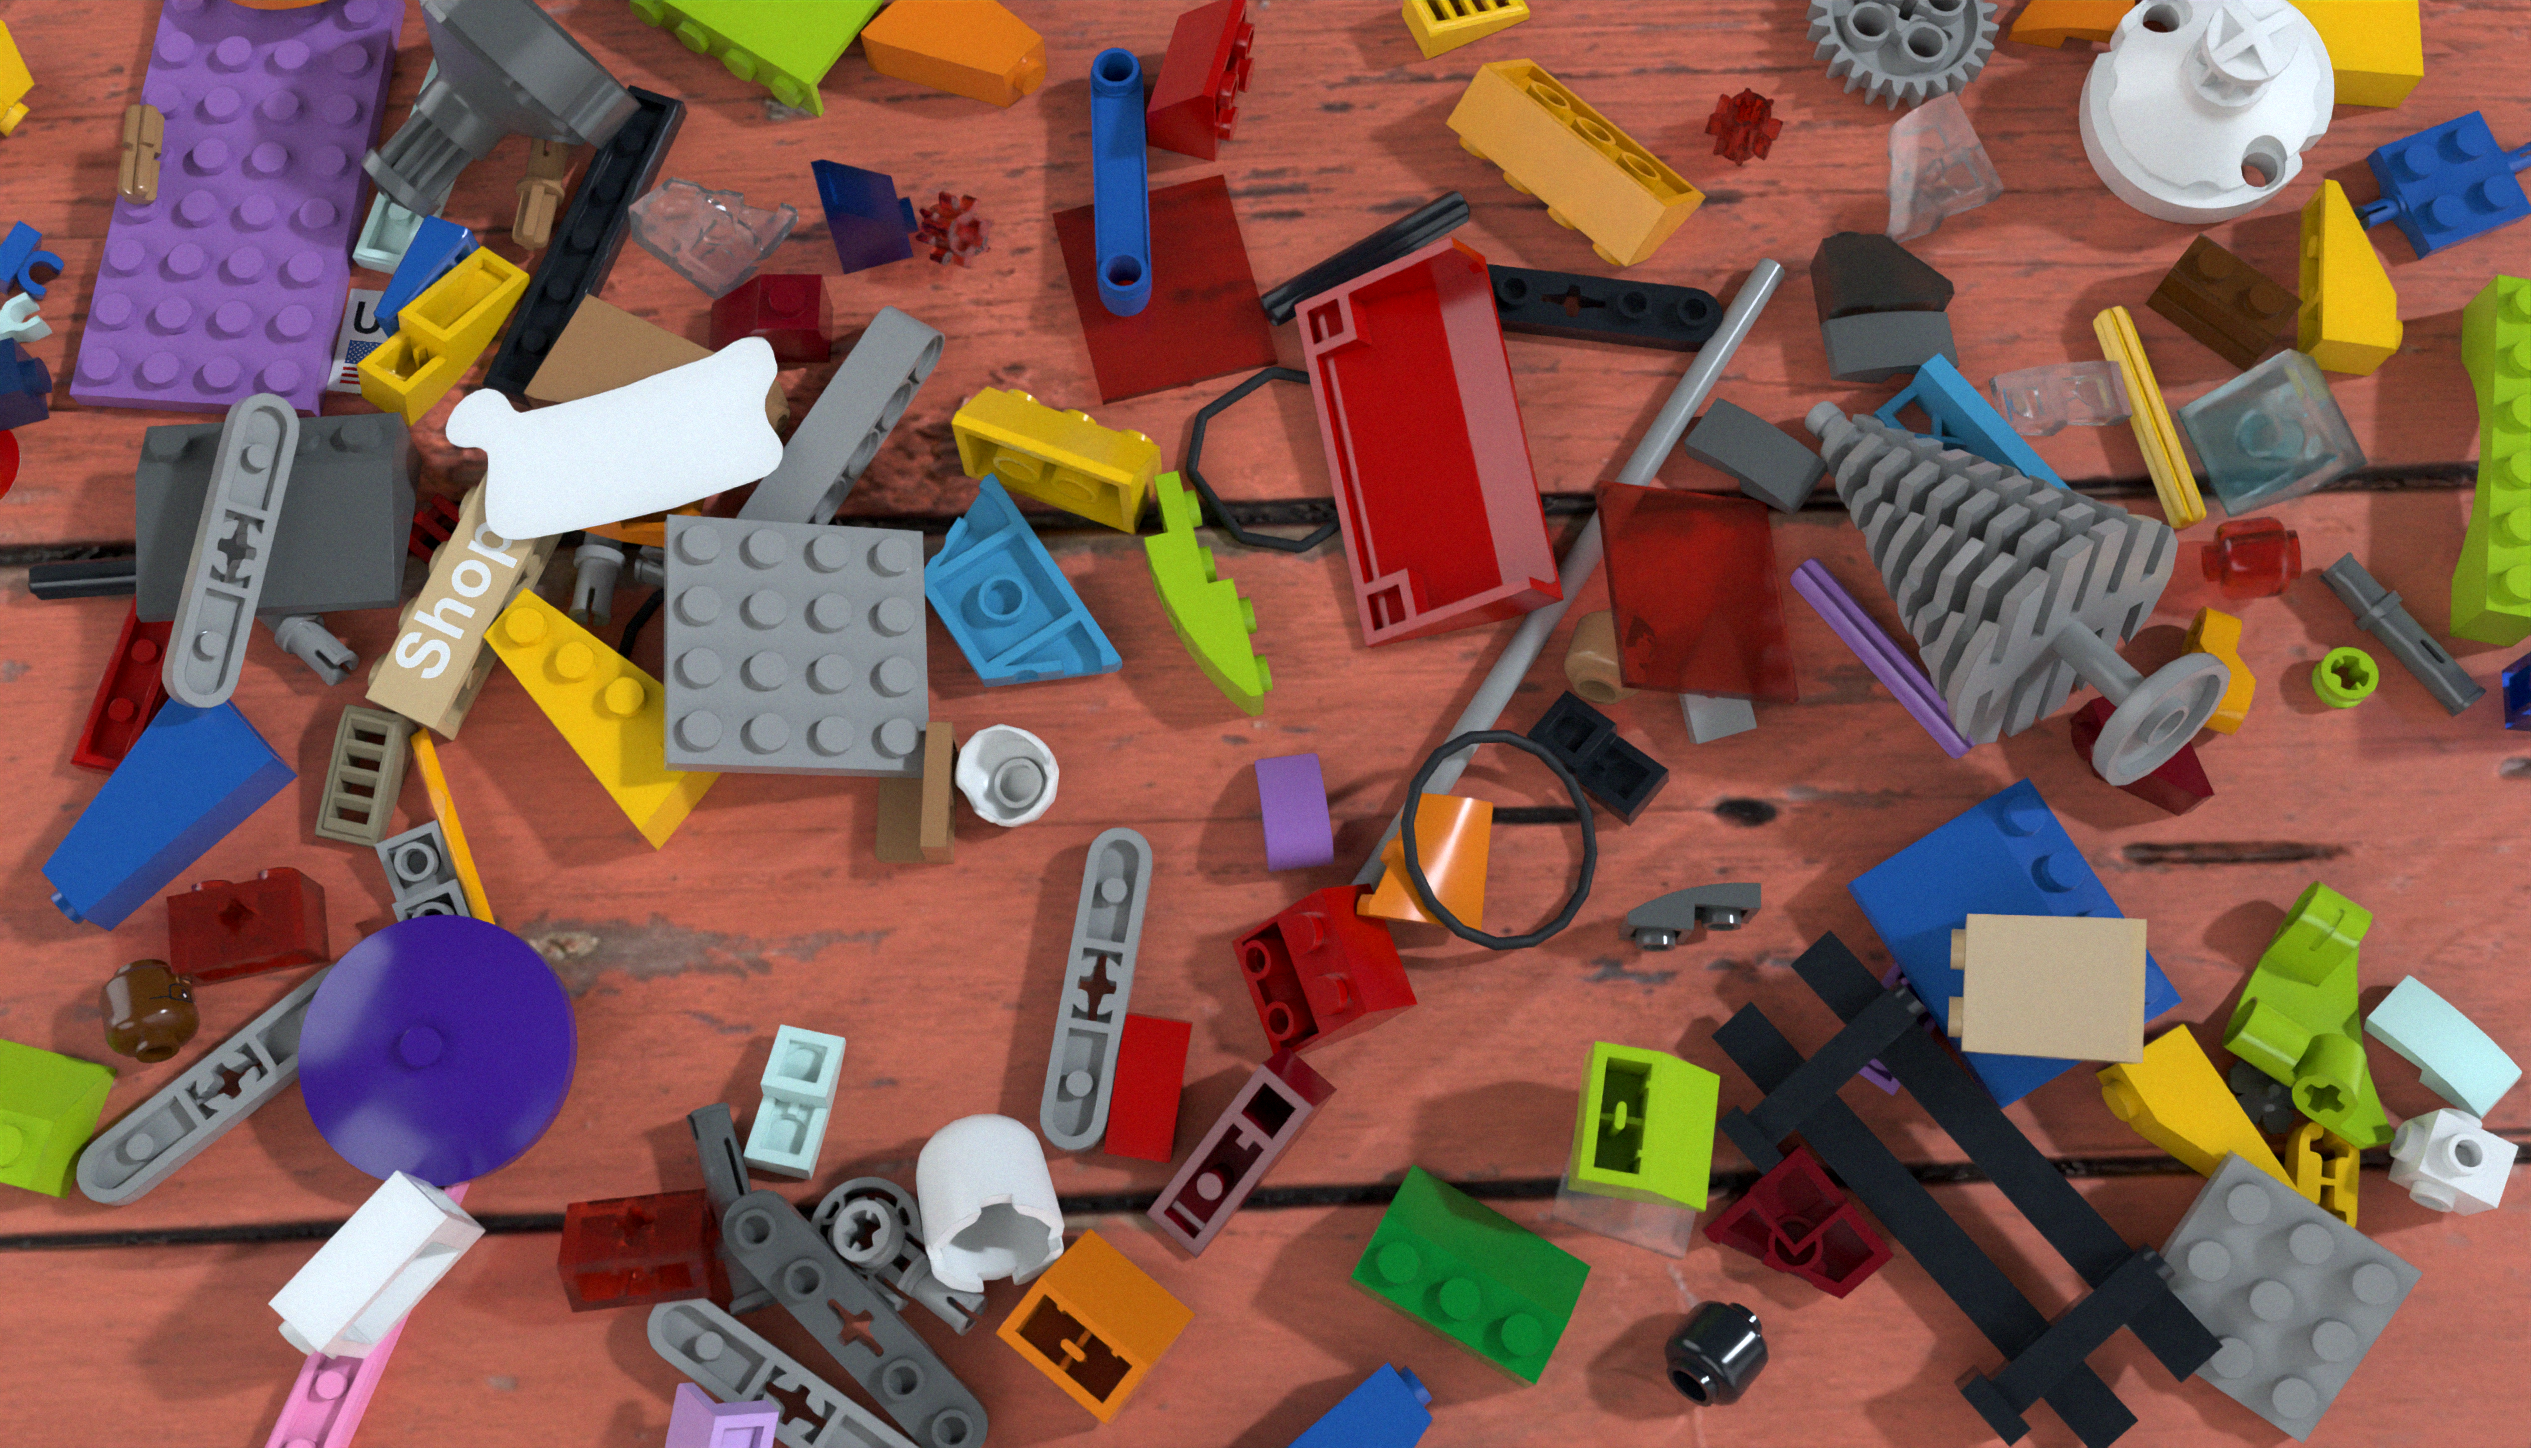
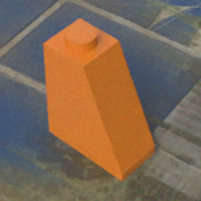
(957, 48)

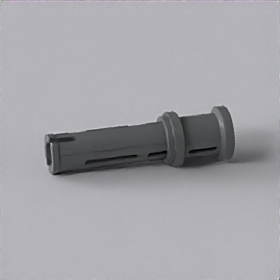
(725, 1182)

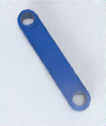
(1120, 182)

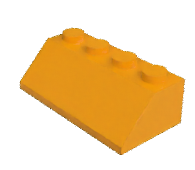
(1572, 160)

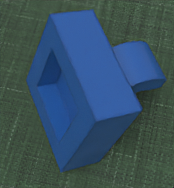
(20, 255)

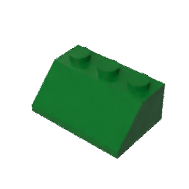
(1471, 1277)

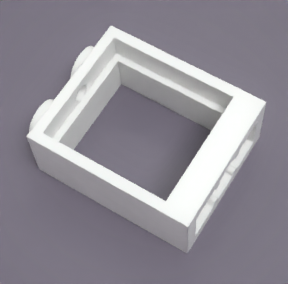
(375, 1269)

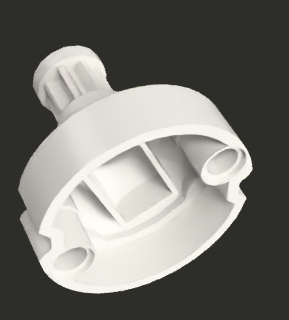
(2192, 105)

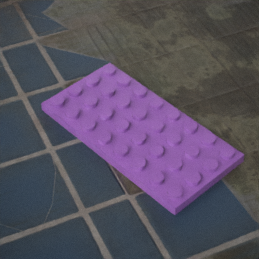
(256, 211)

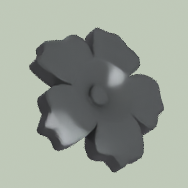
(2261, 1097)

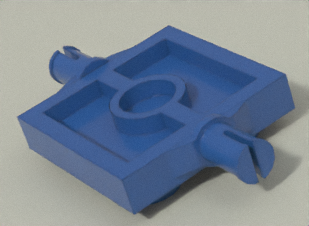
(2447, 185)

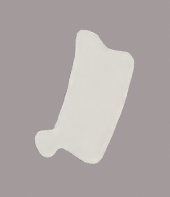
(626, 447)

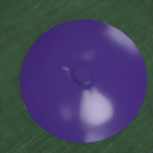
(437, 1050)

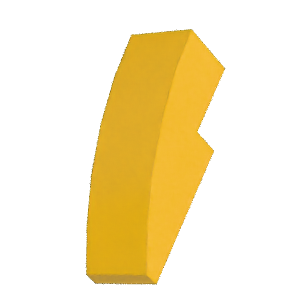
(441, 335)

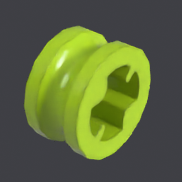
(2361, 670)

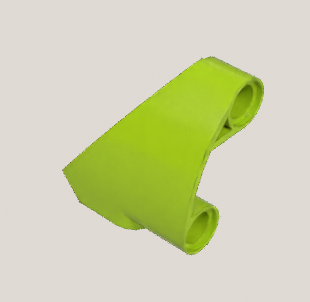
(2304, 1018)

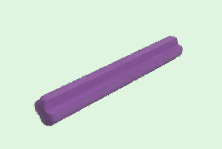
(1879, 653)

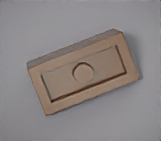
(920, 813)

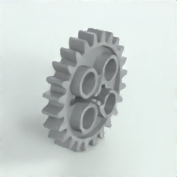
(1896, 32)

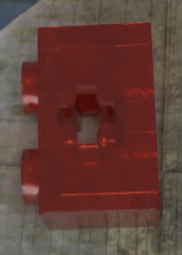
(284, 936)
(638, 1250)

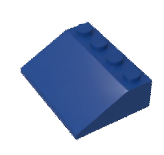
(1993, 861)

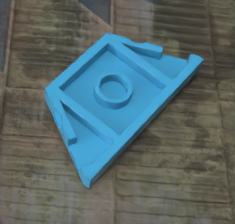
(1010, 600)

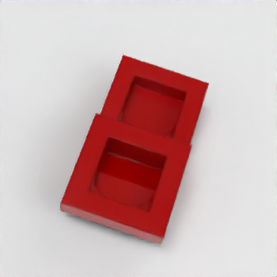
(1148, 1087)

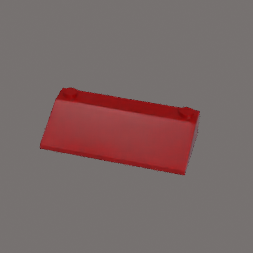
(1427, 447)

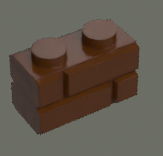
(2224, 302)

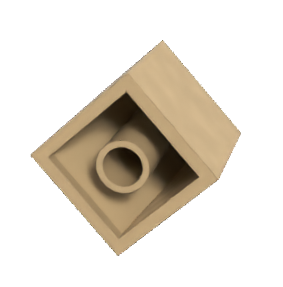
(2050, 987)

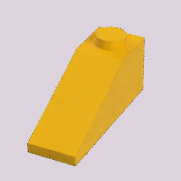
(2346, 294)
(2185, 1106)

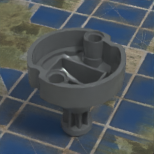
(498, 75)

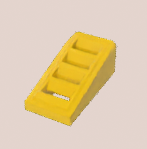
(1442, 36)

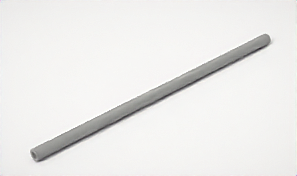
(1588, 548)

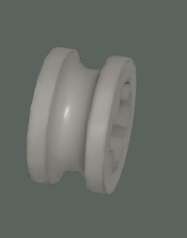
(886, 1240)

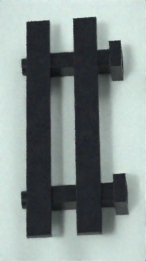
(2040, 1355)

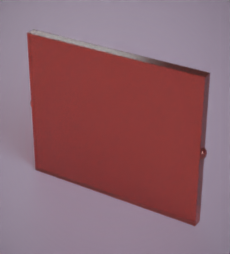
(1202, 302)
(1695, 594)

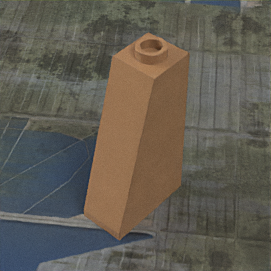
(613, 349)

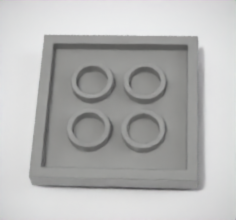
(2282, 1292)

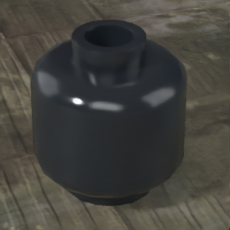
(1716, 1353)

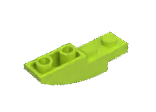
(1199, 607)

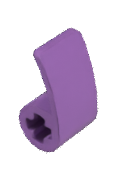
(1294, 812)

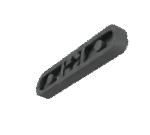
(806, 1273)

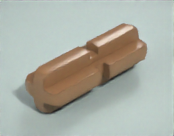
(144, 142)

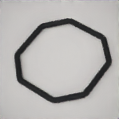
(1209, 495)

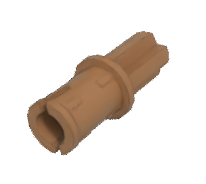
(539, 194)

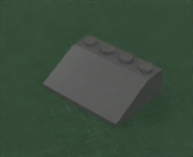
(338, 527)

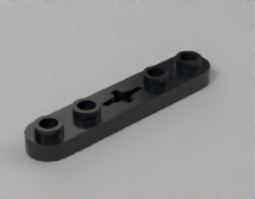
(1631, 316)

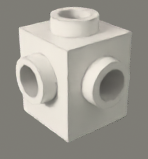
(2451, 1162)

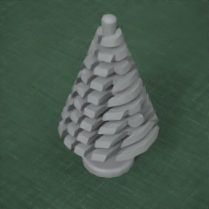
(2018, 591)

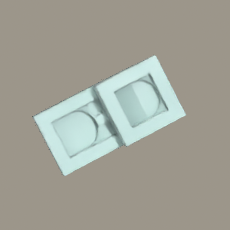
(2450, 1049)
(795, 1102)

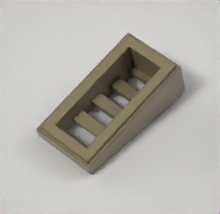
(343, 771)

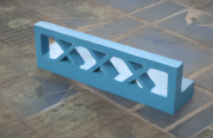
(1965, 420)

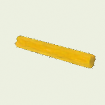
(2151, 420)

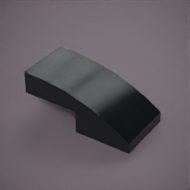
(1601, 761)

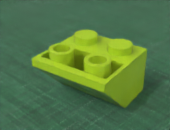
(1644, 1127)

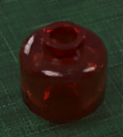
(2252, 558)

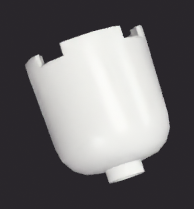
(987, 1203)

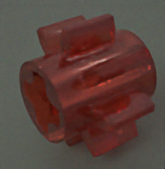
(1743, 126)
(970, 235)

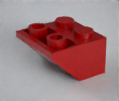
(1201, 79)
(1323, 971)

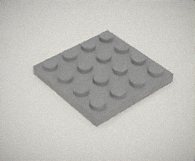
(794, 648)

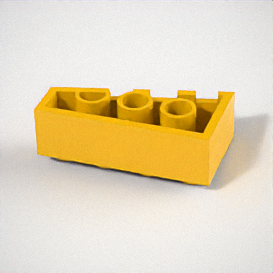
(602, 709)

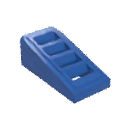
(431, 255)

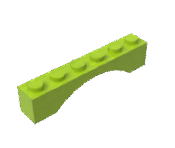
(2495, 563)

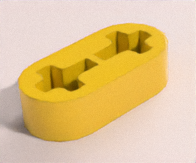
(2330, 1183)

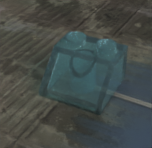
(2271, 434)

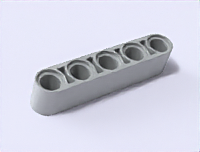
(849, 421)

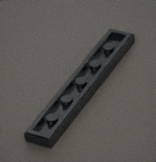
(586, 240)

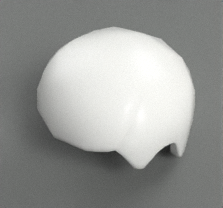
(1007, 775)

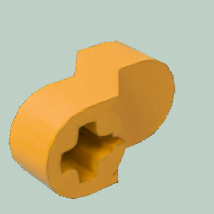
(2219, 635)

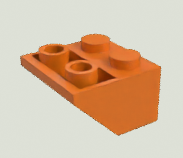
(1096, 1326)

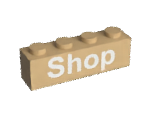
(441, 646)

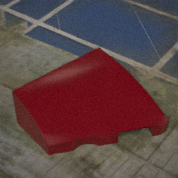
(1802, 1227)

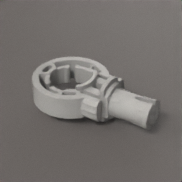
(918, 1278)

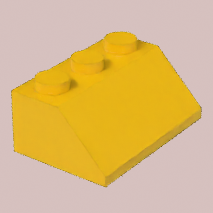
(1058, 457)

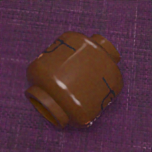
(148, 1010)

